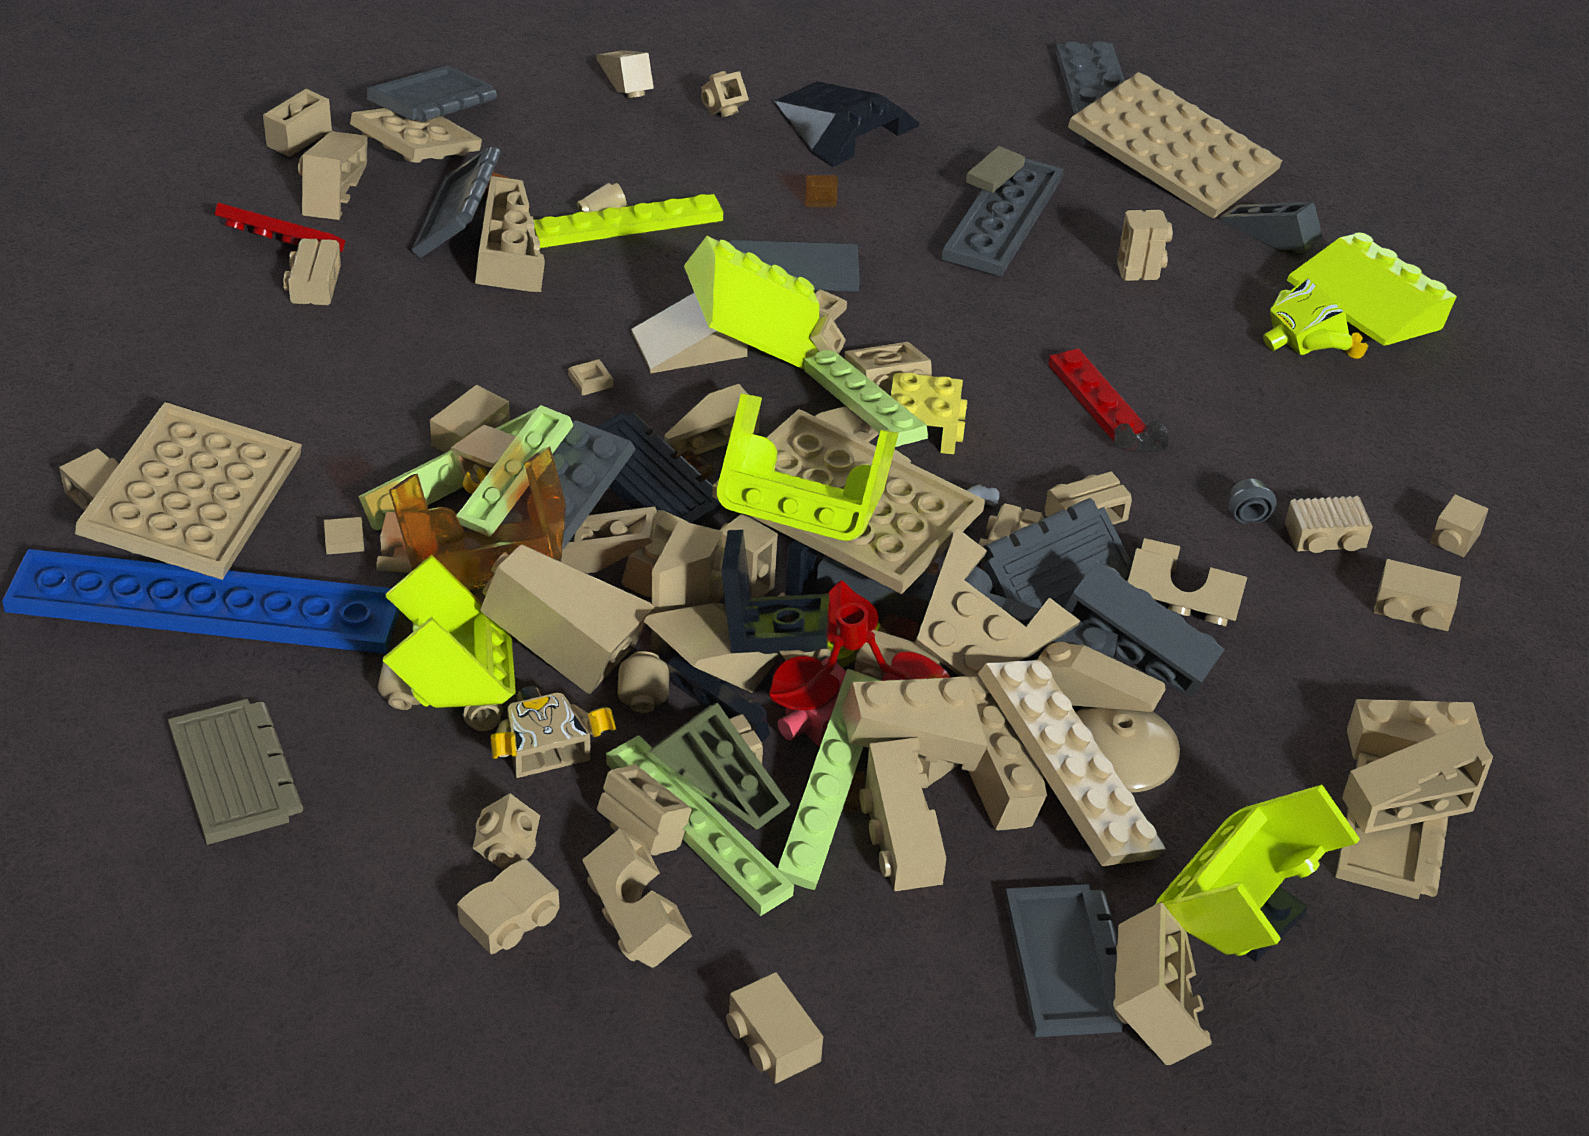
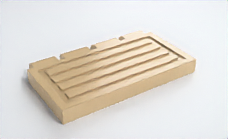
(1397, 858)

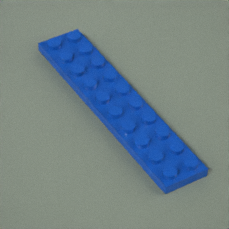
(191, 602)

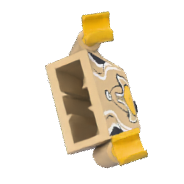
(547, 732)

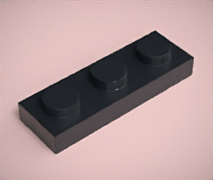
(710, 691)

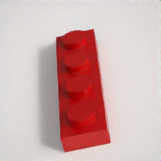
(267, 226)
(1094, 391)

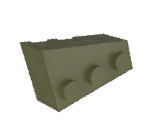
(721, 768)

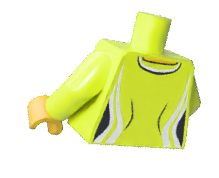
(1311, 322)

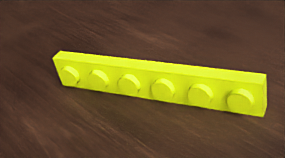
(627, 220)

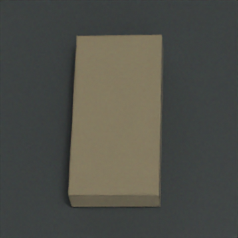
(995, 169)

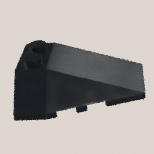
(834, 115)

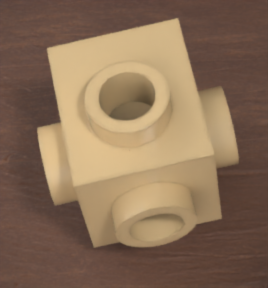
(724, 93)
(506, 832)

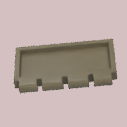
(235, 769)

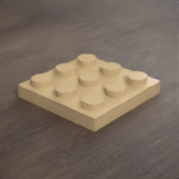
(415, 138)

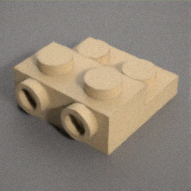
(884, 361)

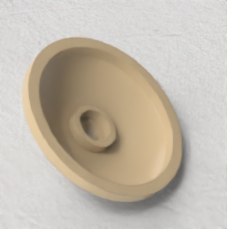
(1136, 743)

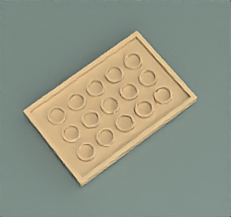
(1175, 144)
(190, 490)
(910, 520)

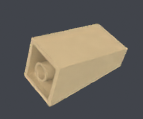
(564, 615)

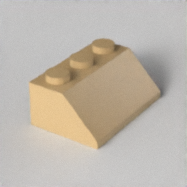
(687, 573)

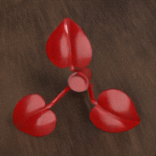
(807, 685)

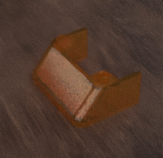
(471, 554)

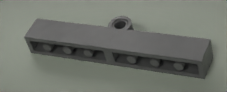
(916, 598)

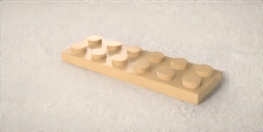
(1072, 762)

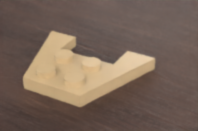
(971, 630)

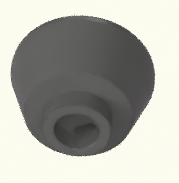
(1251, 501)

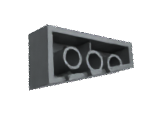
(1145, 629)

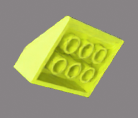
(1377, 289)
(754, 301)

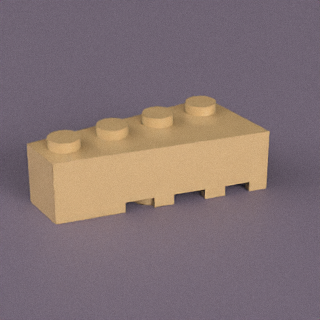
(508, 242)
(1006, 774)

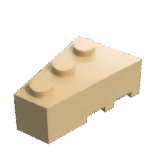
(329, 171)
(934, 710)
(1392, 725)
(1420, 781)
(900, 816)
(1155, 985)

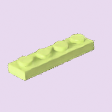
(508, 477)

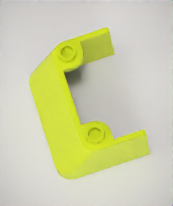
(755, 489)
(455, 649)
(1247, 861)

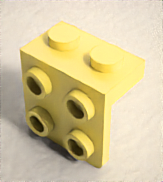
(935, 403)

